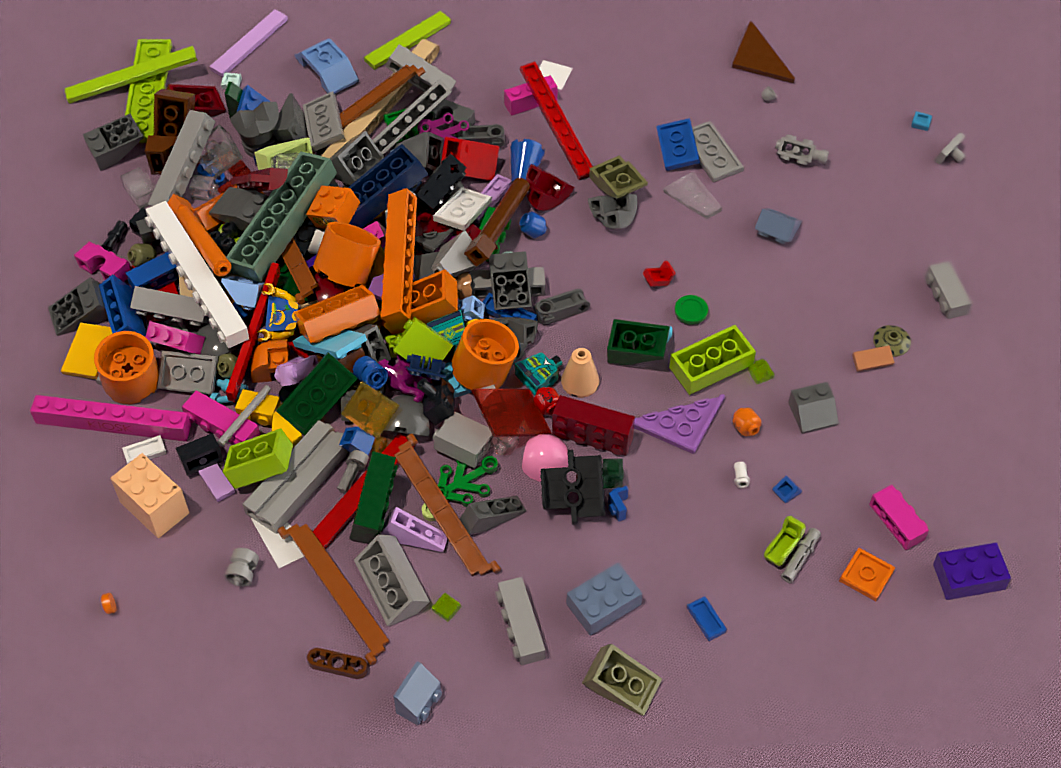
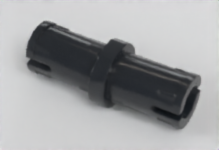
(114, 235)

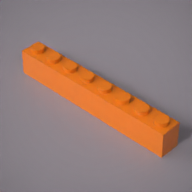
(399, 257)

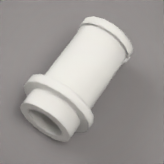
(741, 479)

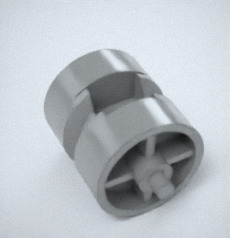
(241, 568)

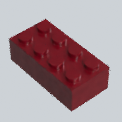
(593, 425)

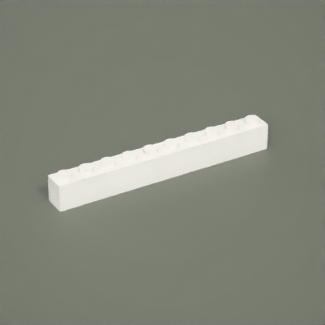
(197, 275)

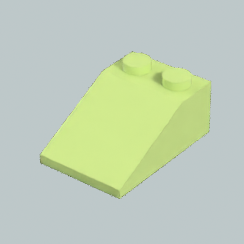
(265, 155)

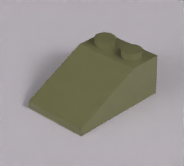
(622, 679)

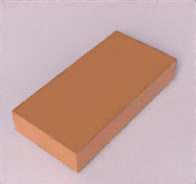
(873, 358)

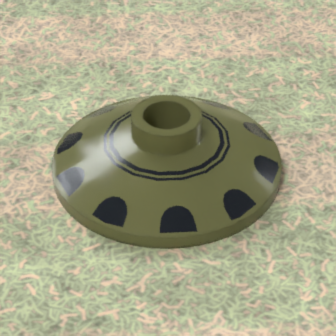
(899, 344)

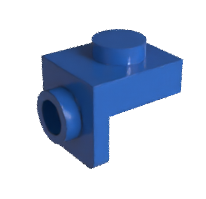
(616, 503)

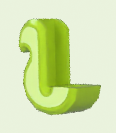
(785, 541)

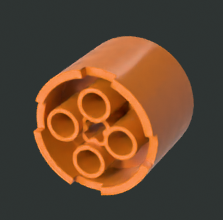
(346, 254)
(484, 354)
(126, 367)

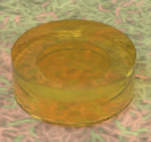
(379, 444)

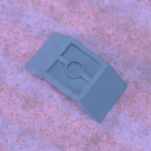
(330, 64)

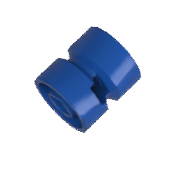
(370, 372)

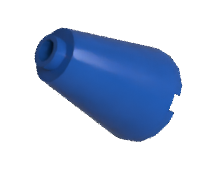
(523, 155)

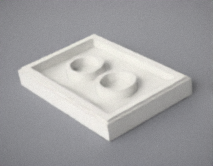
(462, 208)

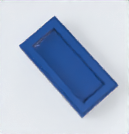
(706, 618)

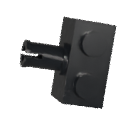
(438, 400)

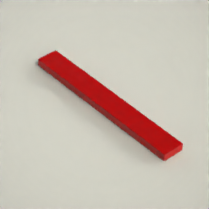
(556, 120)
(255, 326)
(347, 506)

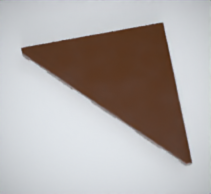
(759, 57)

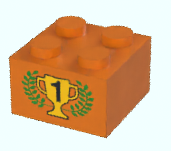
(332, 205)

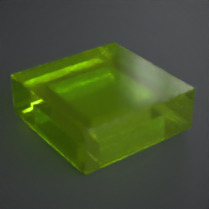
(446, 607)

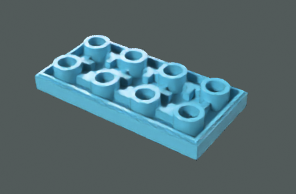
(335, 345)

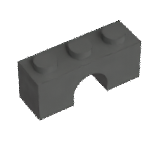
(459, 112)

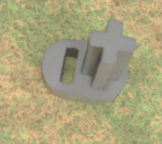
(356, 461)

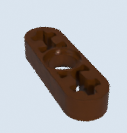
(332, 655)

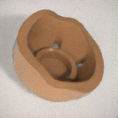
(464, 285)

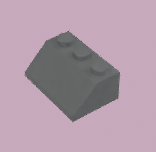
(355, 158)

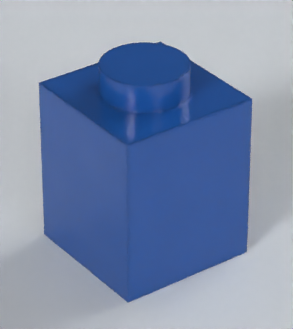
(357, 439)

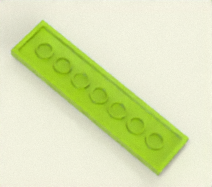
(141, 93)

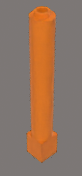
(199, 236)

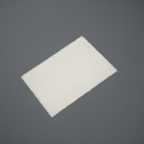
(282, 550)

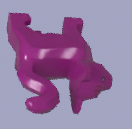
(400, 378)

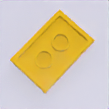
(81, 353)

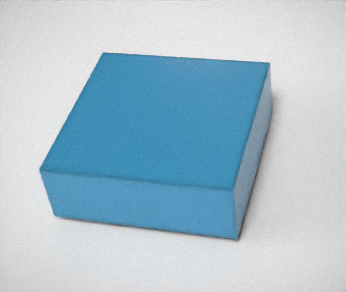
(921, 121)

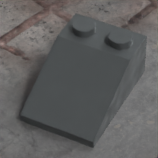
(291, 122)
(238, 206)

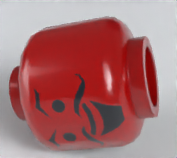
(546, 400)

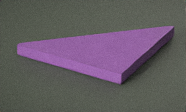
(681, 424)

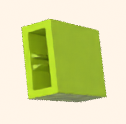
(421, 341)

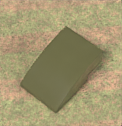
(617, 177)

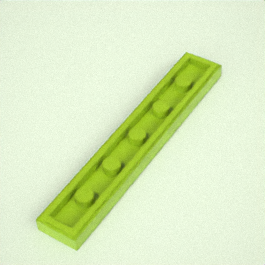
(408, 39)

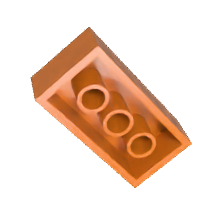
(431, 299)
(337, 314)

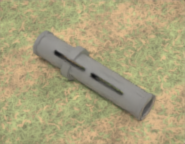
(804, 549)

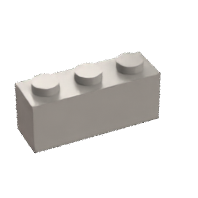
(948, 290)

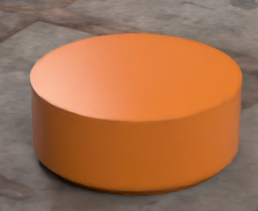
(108, 603)

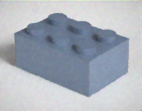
(604, 598)

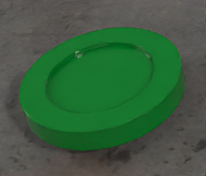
(691, 309)

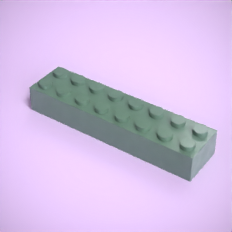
(280, 217)

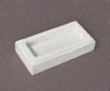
(150, 448)

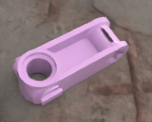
(294, 370)

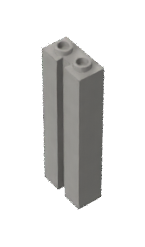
(308, 467)

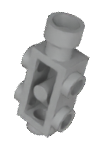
(797, 150)

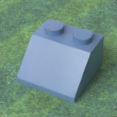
(243, 290)

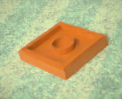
(867, 574)

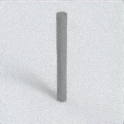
(244, 415)

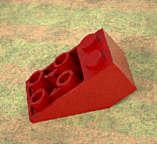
(476, 156)

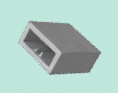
(463, 439)

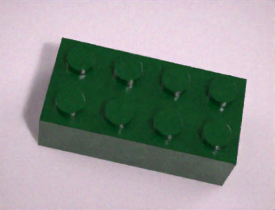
(374, 498)

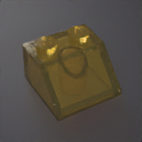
(370, 409)

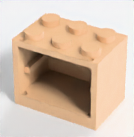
(150, 495)

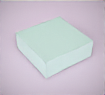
(231, 77)

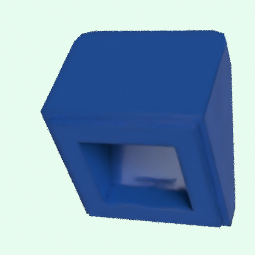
(787, 489)

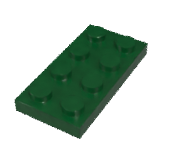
(316, 393)

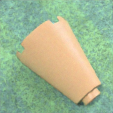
(580, 374)

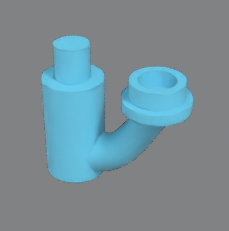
(223, 384)

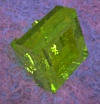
(761, 371)

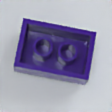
(971, 571)

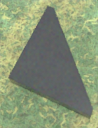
(433, 241)

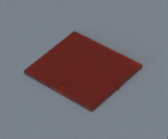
(511, 412)

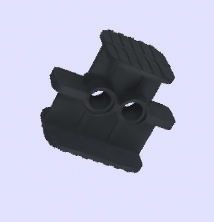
(588, 486)

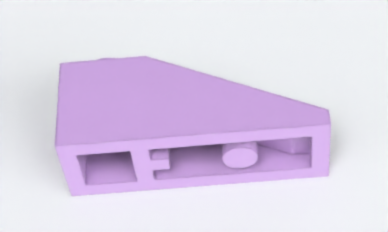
(413, 531)

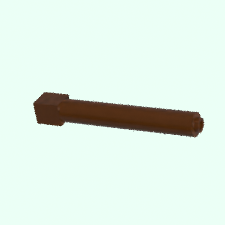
(483, 246)

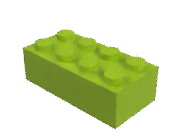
(712, 359)

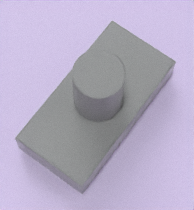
(952, 150)

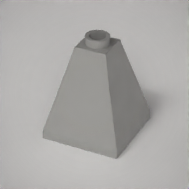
(452, 256)

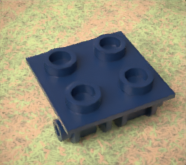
(433, 372)

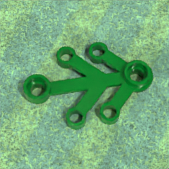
(462, 482)

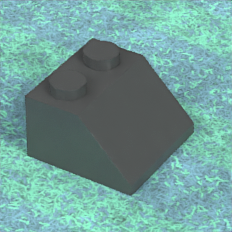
(814, 407)

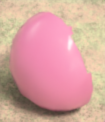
(543, 452)

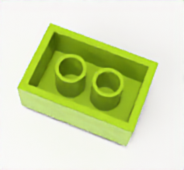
(258, 458)

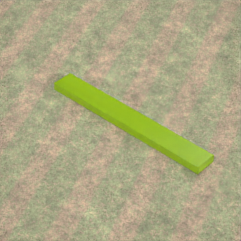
(131, 74)

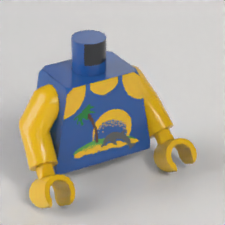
(280, 317)

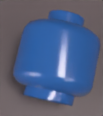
(533, 224)

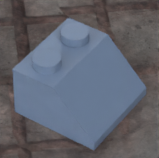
(777, 225)
(417, 694)

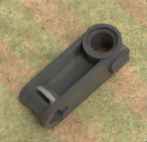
(486, 134)
(561, 306)

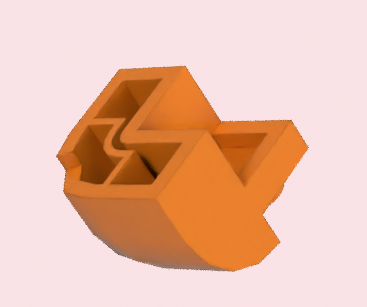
(267, 358)

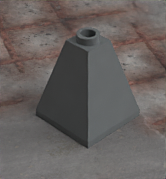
(426, 148)

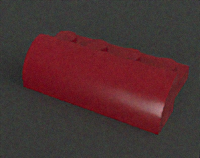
(262, 179)

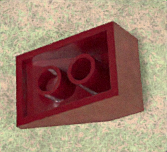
(206, 98)

